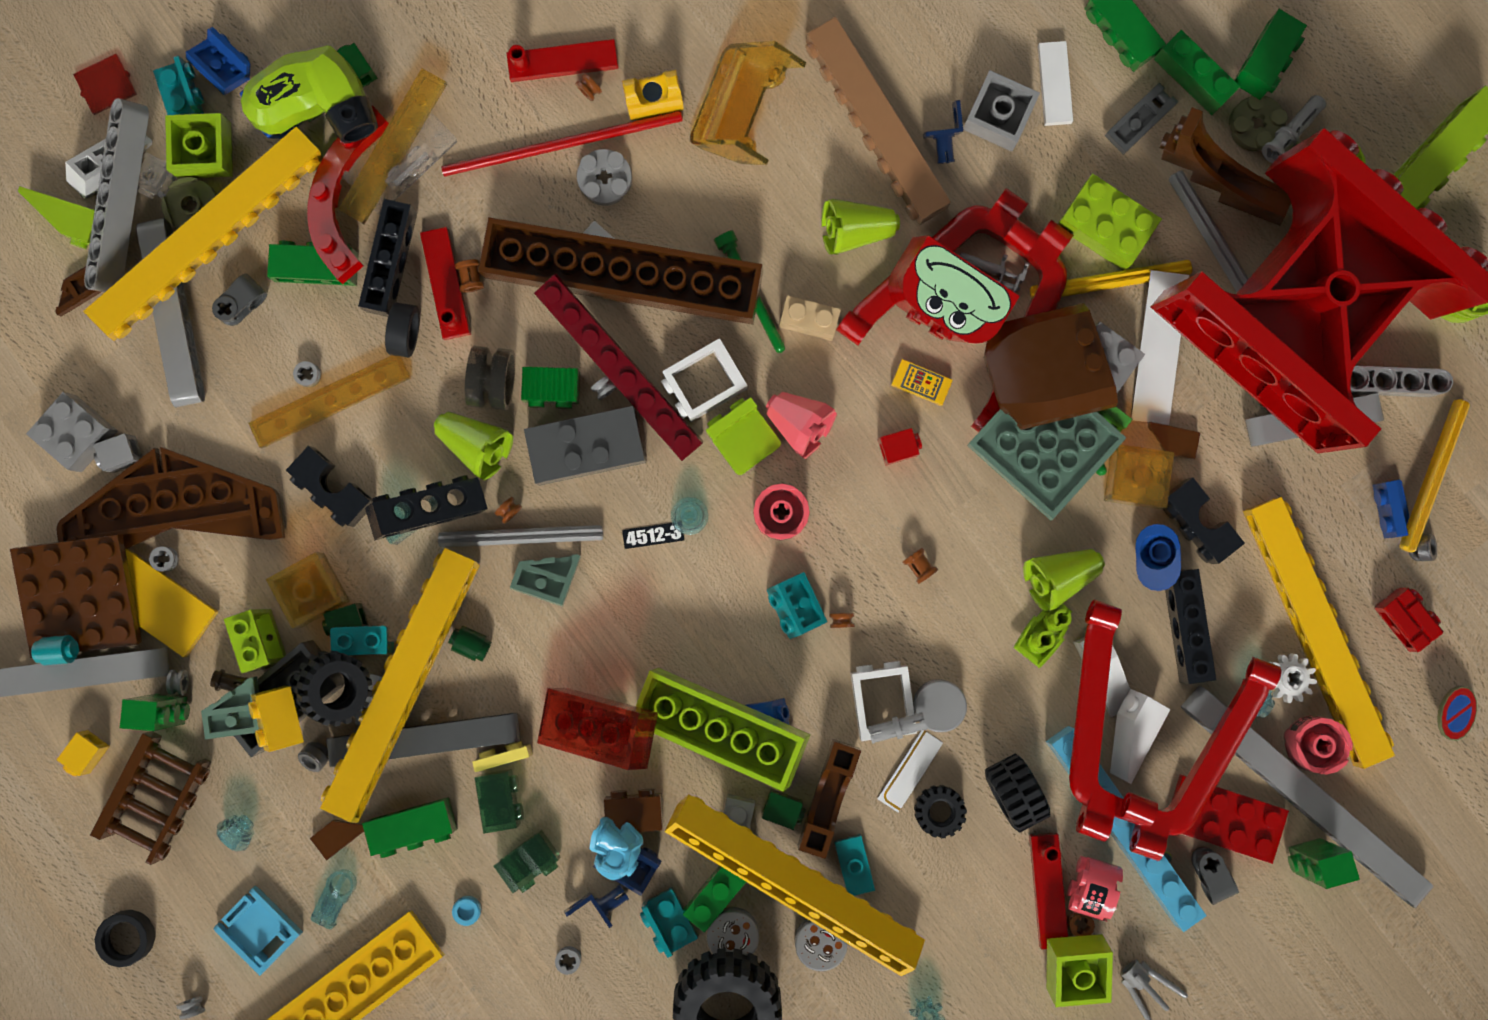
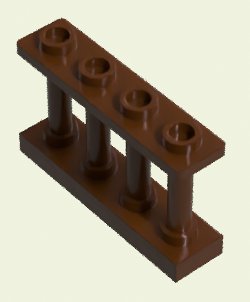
(123, 798)

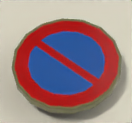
(1457, 713)

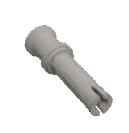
(1288, 136)

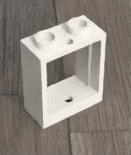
(729, 368)
(867, 672)

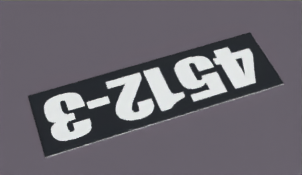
(651, 535)

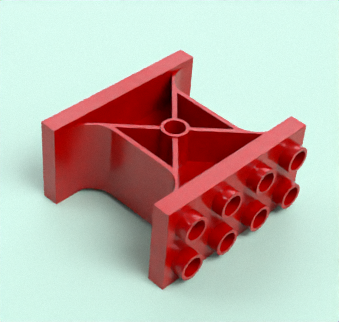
(1327, 291)

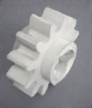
(1300, 677)

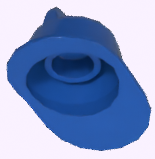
(1158, 557)

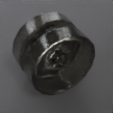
(490, 378)

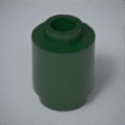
(469, 643)

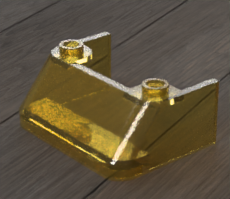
(735, 97)

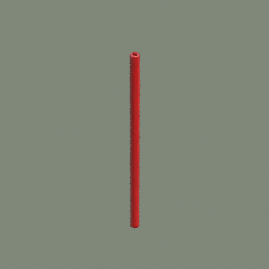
(562, 143)

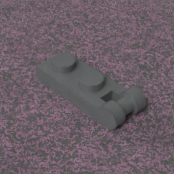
(1140, 119)

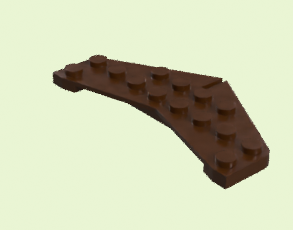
(184, 497)

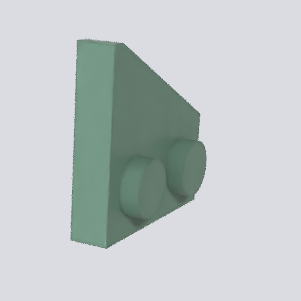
(546, 578)
(231, 713)

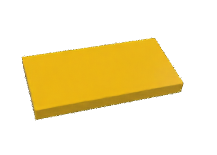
(167, 607)

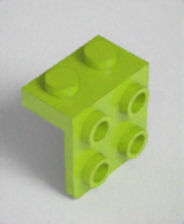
(743, 436)

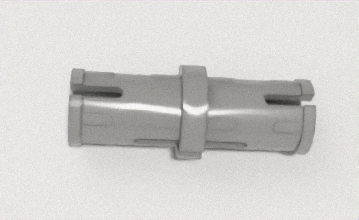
(897, 727)

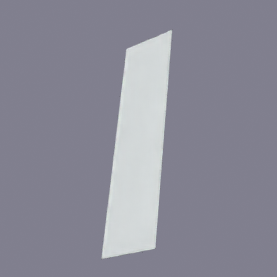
(1159, 365)

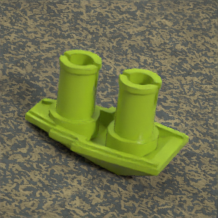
(1044, 635)

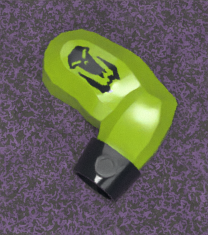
(305, 87)

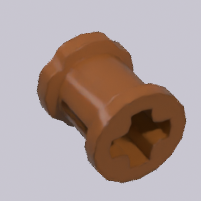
(469, 266)
(920, 566)

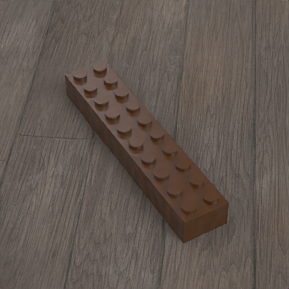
(622, 270)

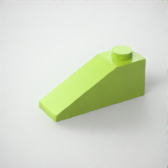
(66, 217)

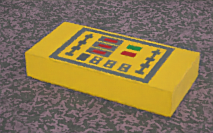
(921, 382)

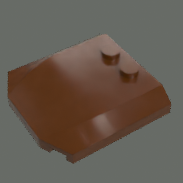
(1050, 367)

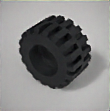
(352, 697)
(1017, 792)

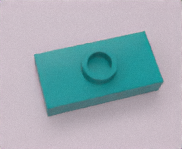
(854, 865)

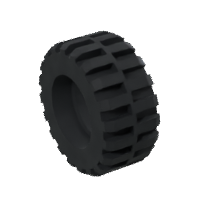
(727, 973)

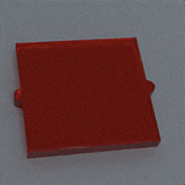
(104, 83)

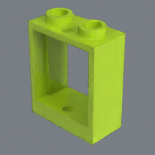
(250, 640)

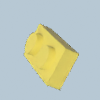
(490, 759)

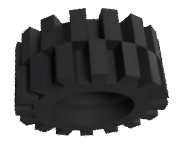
(956, 818)

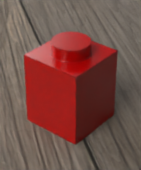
(899, 446)

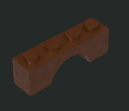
(827, 799)

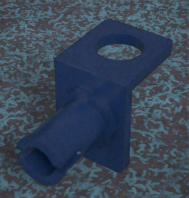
(944, 137)
(603, 905)

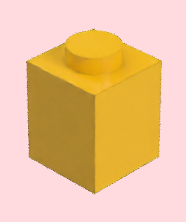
(82, 753)

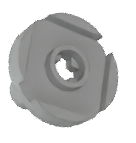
(593, 165)

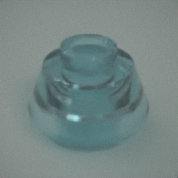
(698, 513)
(236, 832)

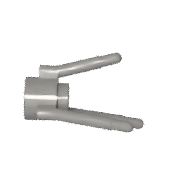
(1136, 975)

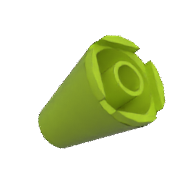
(856, 225)
(474, 442)
(1061, 576)

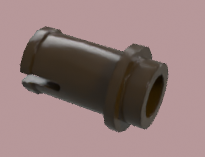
(225, 681)

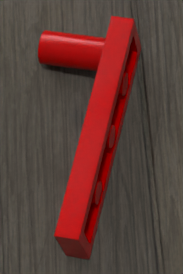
(561, 60)
(445, 283)
(1048, 887)

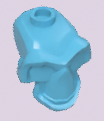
(615, 849)

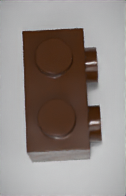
(640, 810)

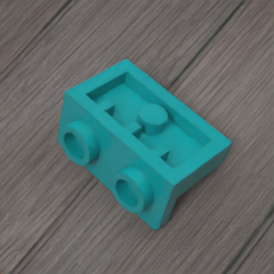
(178, 88)
(796, 606)
(361, 640)
(667, 921)

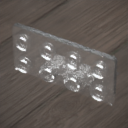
(426, 149)

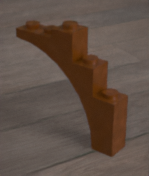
(1240, 188)

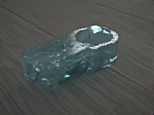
(331, 901)

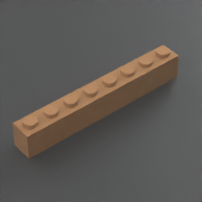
(877, 121)

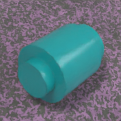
(55, 650)

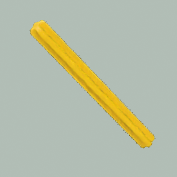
(1119, 278)
(1434, 475)

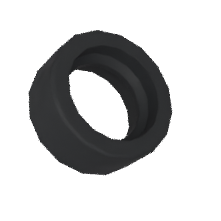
(402, 329)
(106, 950)

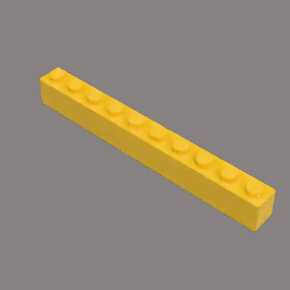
(204, 235)
(1318, 631)
(399, 687)
(795, 885)

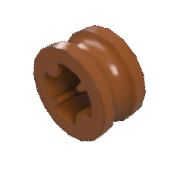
(588, 87)
(508, 510)
(842, 620)
(1073, 928)

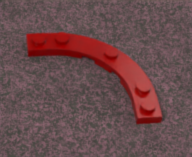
(325, 197)

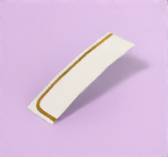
(910, 771)

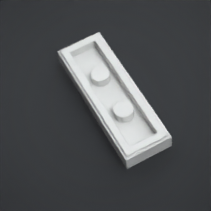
(1055, 83)

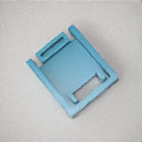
(254, 927)

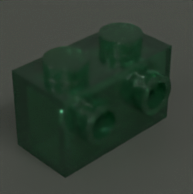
(498, 801)

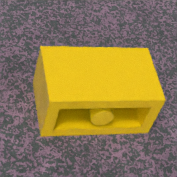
(276, 719)

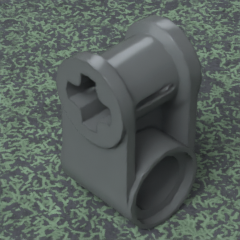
(241, 298)
(1215, 878)

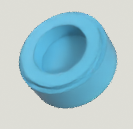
(466, 910)

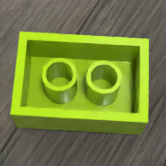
(1109, 222)

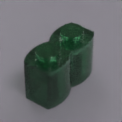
(527, 862)

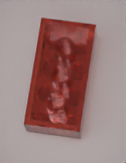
(597, 728)

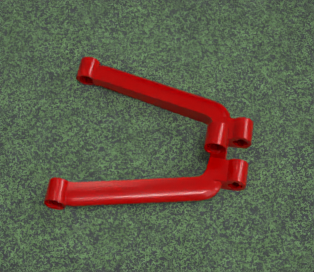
(1003, 225)
(1101, 806)

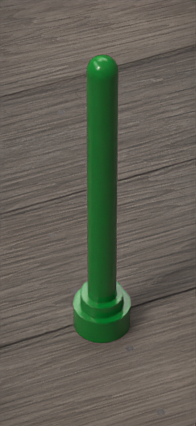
(728, 245)

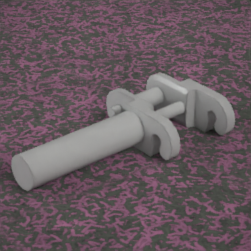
(998, 270)

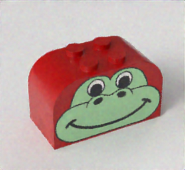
(948, 293)

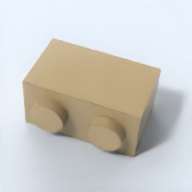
(809, 318)

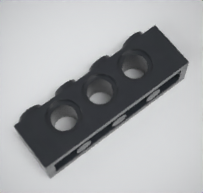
(388, 257)
(386, 524)
(1190, 629)

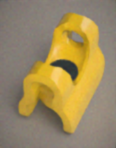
(653, 95)

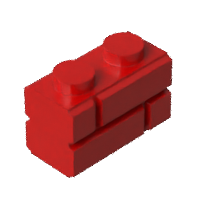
(1409, 619)

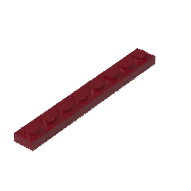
(618, 367)

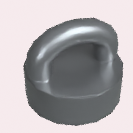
(1426, 549)
(313, 756)

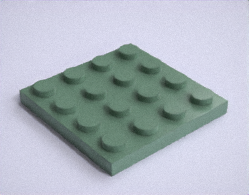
(1047, 460)

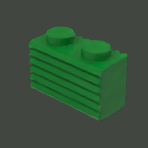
(550, 385)

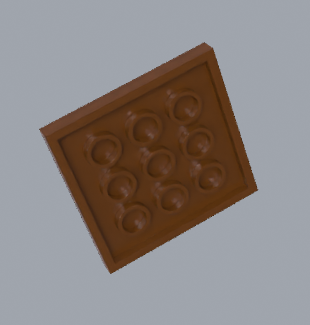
(78, 592)

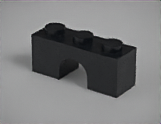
(311, 472)
(1184, 505)

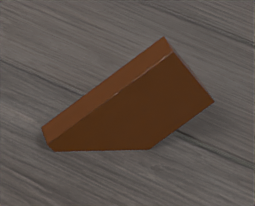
(74, 293)
(1176, 440)
(335, 837)

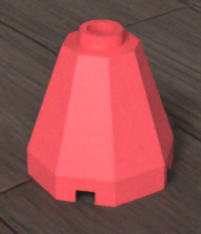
(801, 421)

